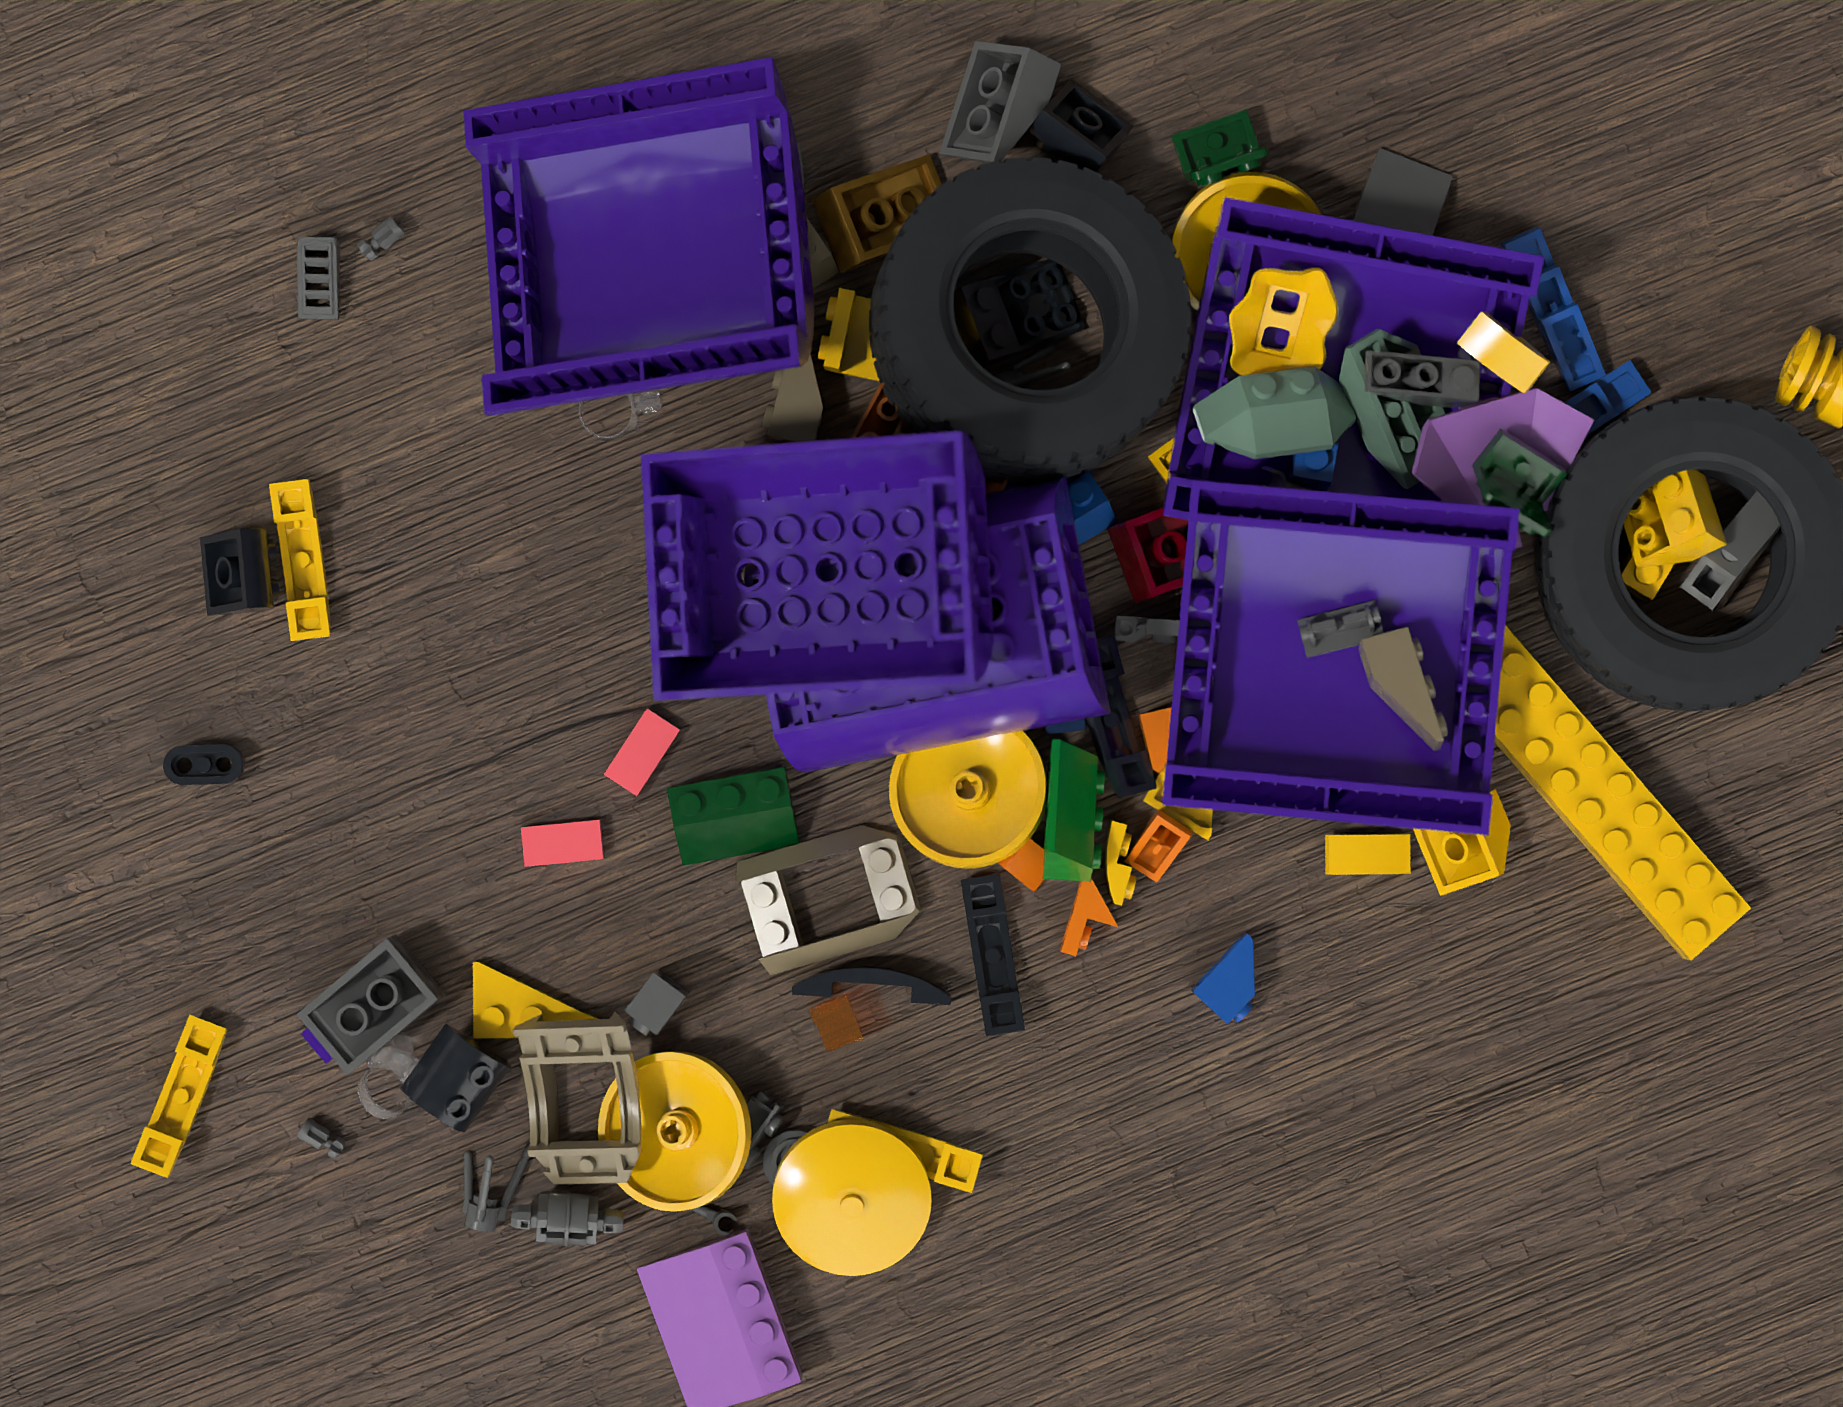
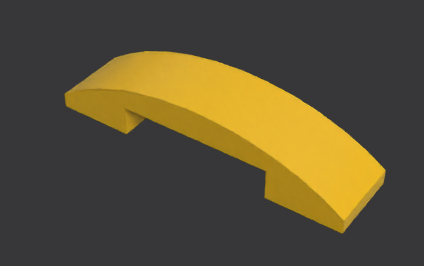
(301, 559)
(180, 1097)
(943, 1160)

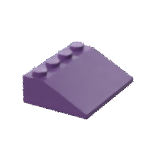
(720, 1322)

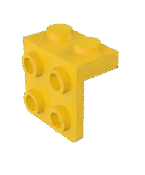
(848, 346)

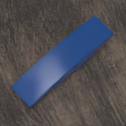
(1559, 317)
(1610, 395)

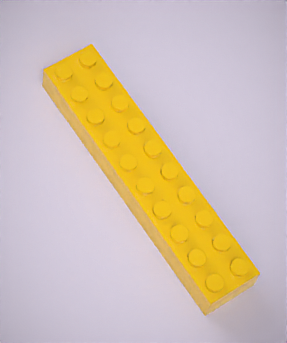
(1610, 807)

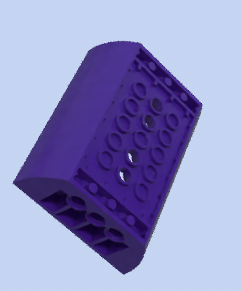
(1040, 664)

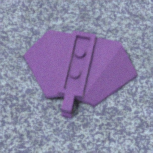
(1457, 438)

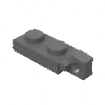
(1134, 627)

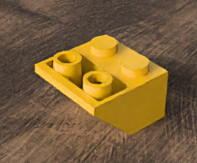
(1674, 521)

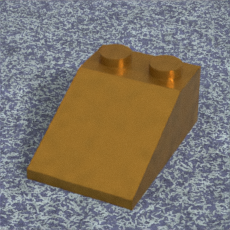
(869, 211)

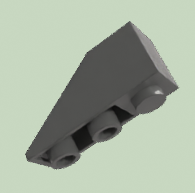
(1422, 379)
(1723, 570)

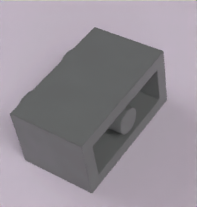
(655, 1003)

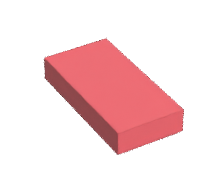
(642, 752)
(562, 843)

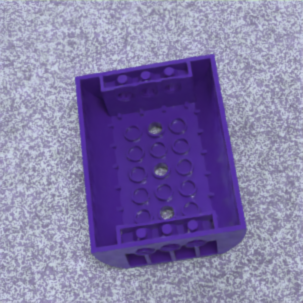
(788, 514)

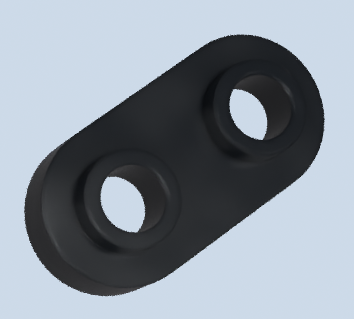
(205, 764)

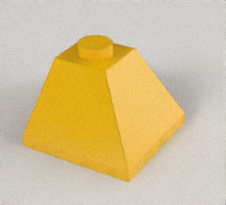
(1466, 858)

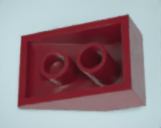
(1151, 553)

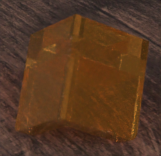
(837, 1023)

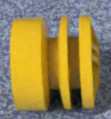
(1815, 374)

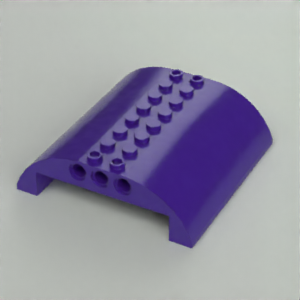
(643, 236)
(1382, 280)
(1308, 735)

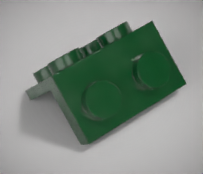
(1218, 146)
(1518, 478)

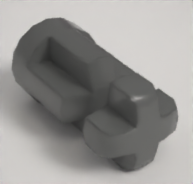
(383, 235)
(319, 1136)

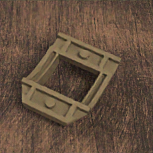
(773, 911)
(579, 1042)

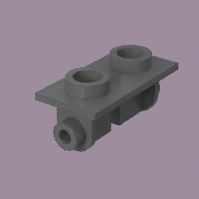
(1339, 628)
(763, 1121)

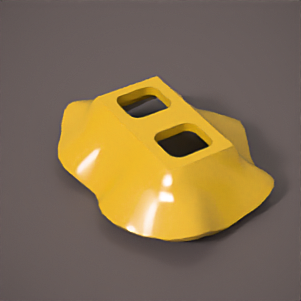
(1306, 325)

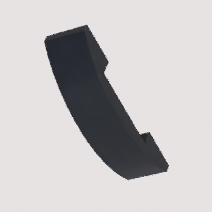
(1114, 735)
(992, 955)
(822, 983)

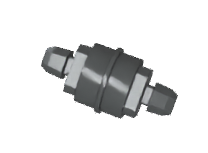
(567, 1219)

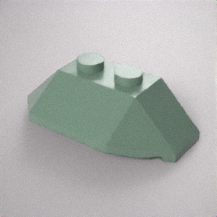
(1276, 413)
(1387, 424)

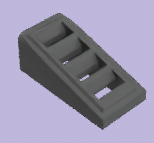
(329, 244)

